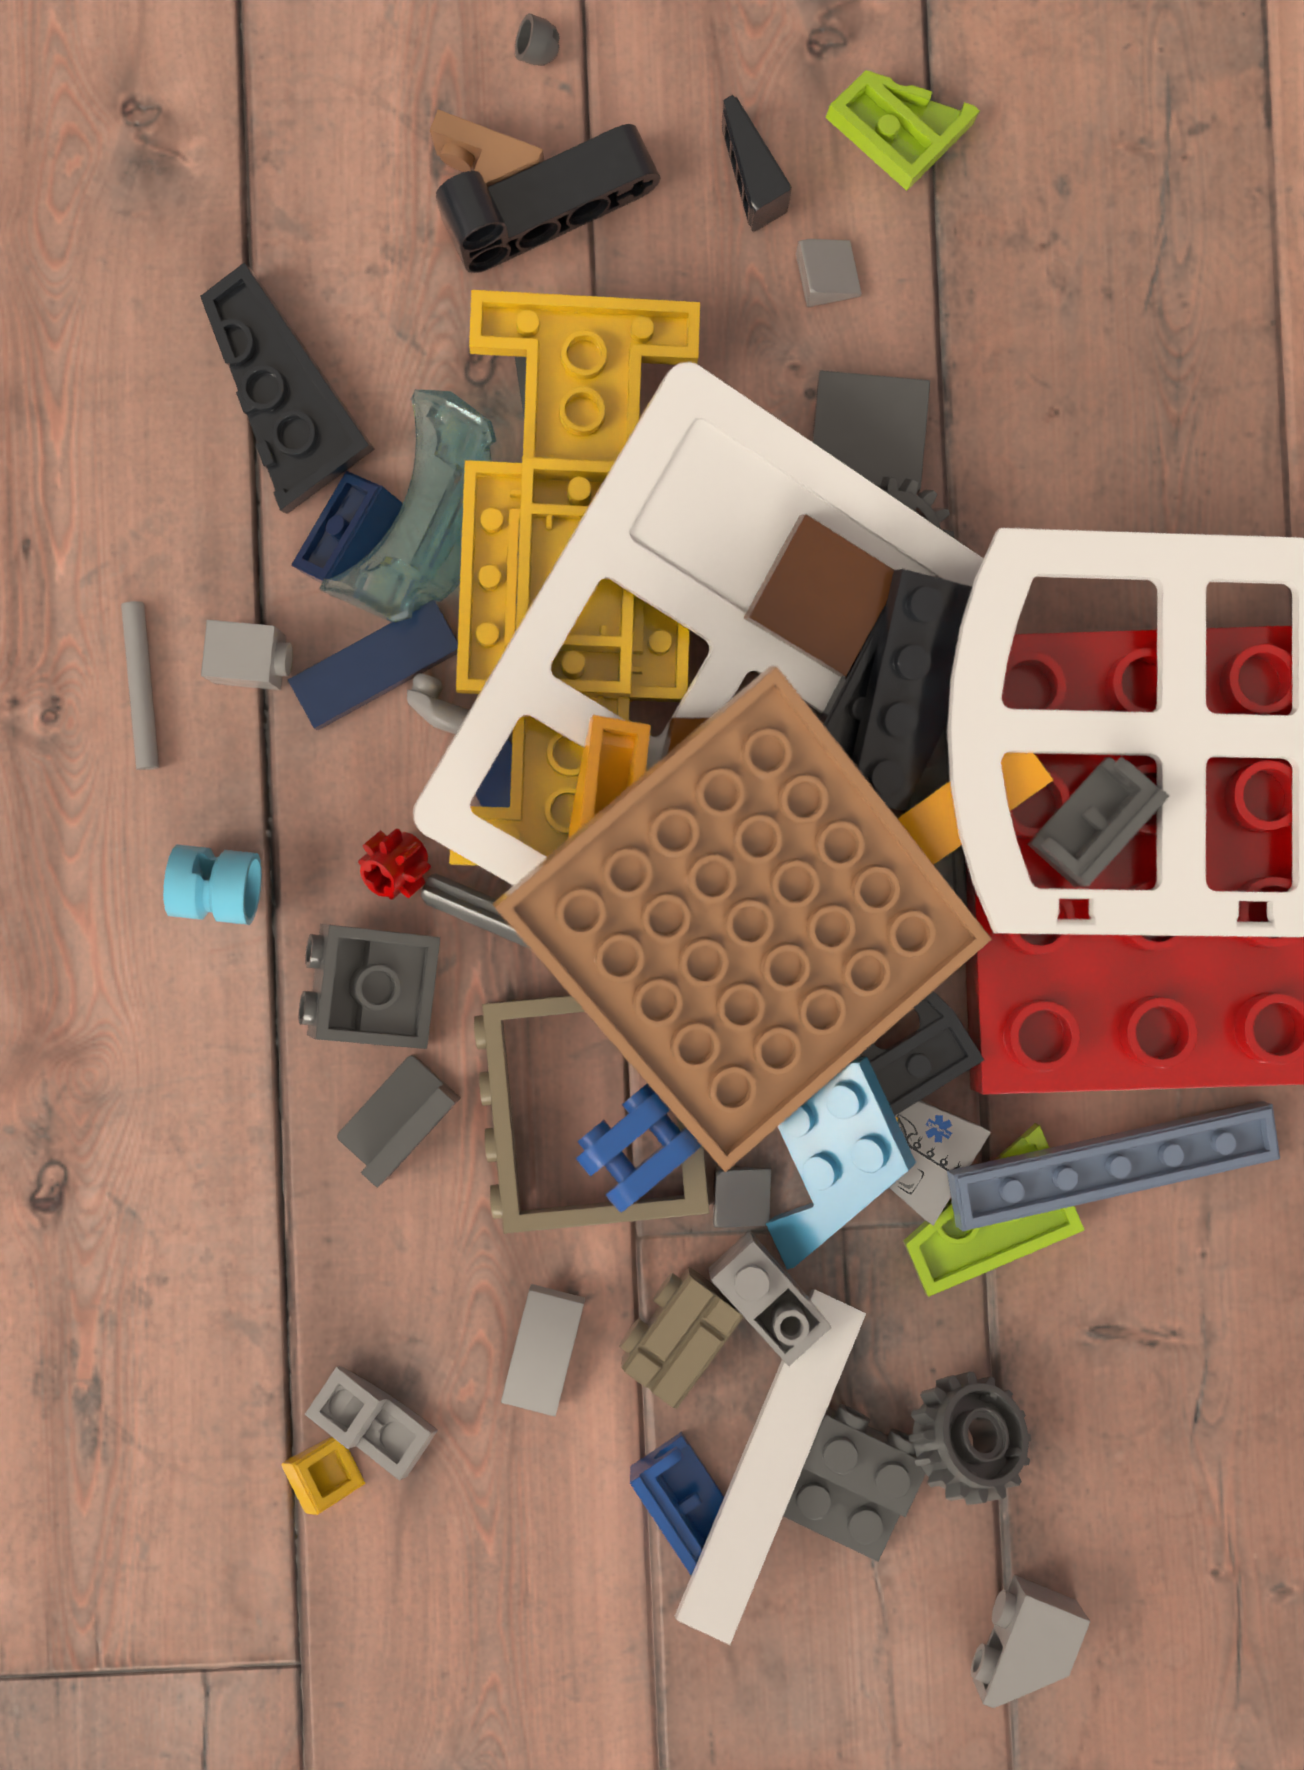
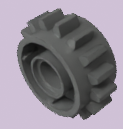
(943, 1444)

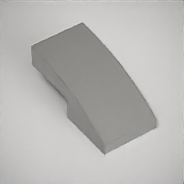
(543, 1350)
(372, 1421)

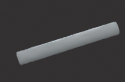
(140, 685)

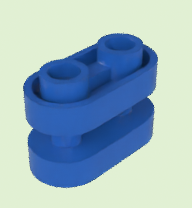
(605, 1145)

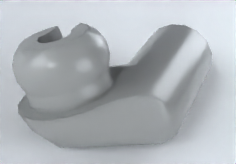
(436, 712)

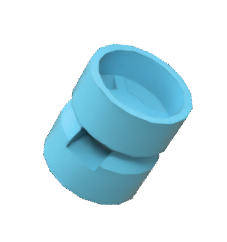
(205, 883)

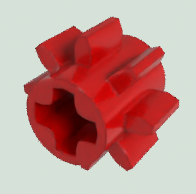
(394, 864)

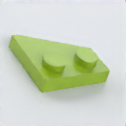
(898, 124)

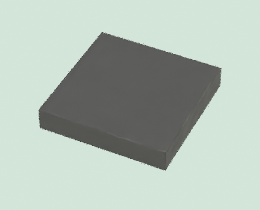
(873, 423)

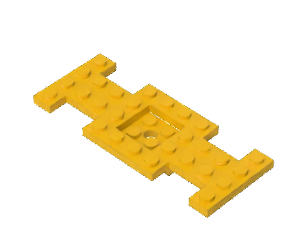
(576, 420)

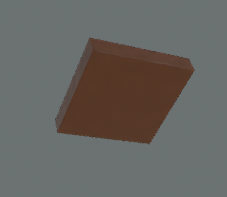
(821, 595)

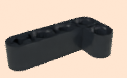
(546, 199)

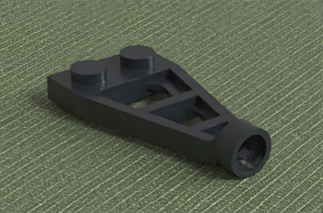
(926, 1057)

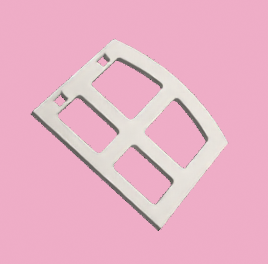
(1176, 734)

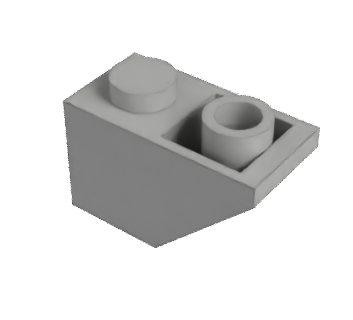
(768, 1298)
(1030, 1643)

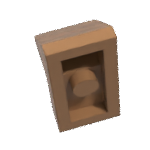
(473, 146)

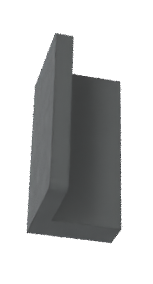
(397, 1119)

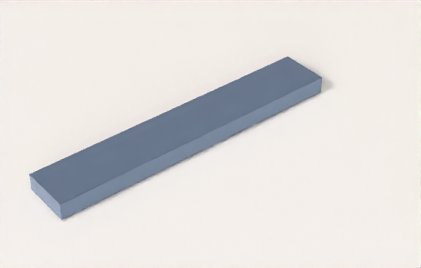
(1113, 1165)

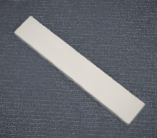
(767, 1476)

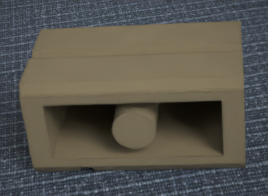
(679, 1337)

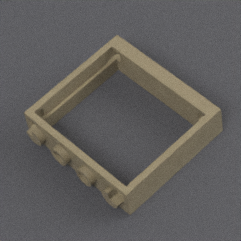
(501, 1141)

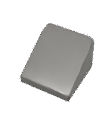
(827, 271)
(741, 1197)

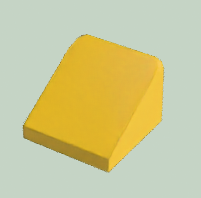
(322, 1475)

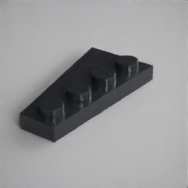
(293, 410)

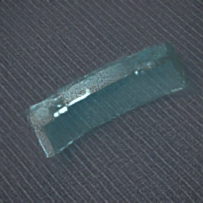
(423, 547)

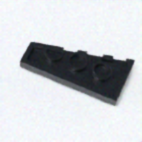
(909, 683)

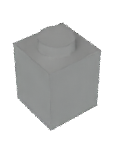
(245, 655)

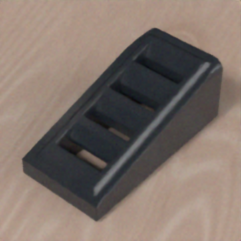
(758, 176)

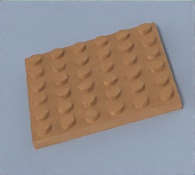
(744, 918)

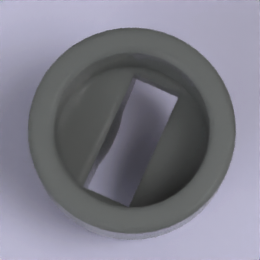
(536, 41)

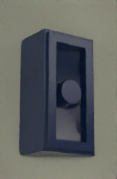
(347, 528)

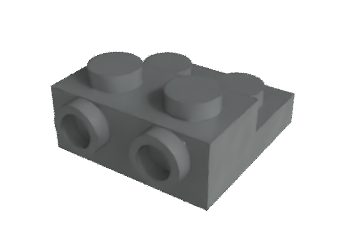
(370, 986)
(855, 1482)

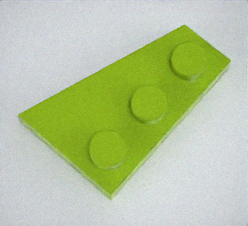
(951, 1256)

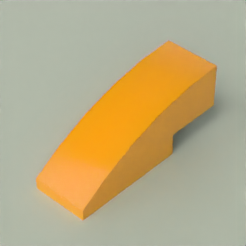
(610, 763)

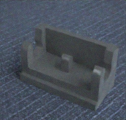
(1097, 821)

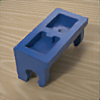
(678, 1496)

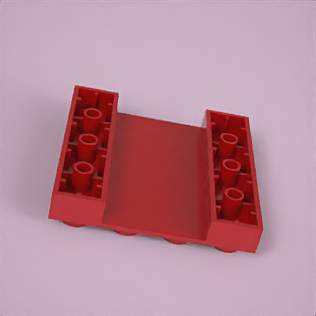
(1146, 1006)

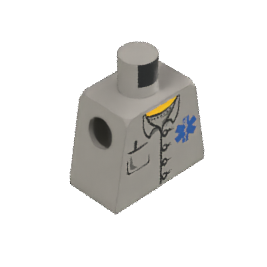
(938, 1144)

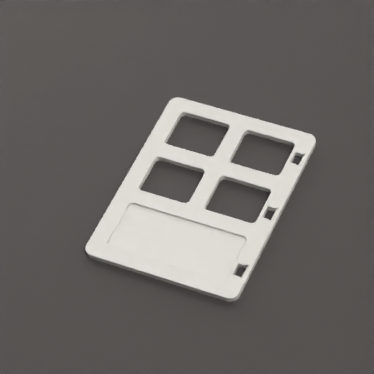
(692, 531)

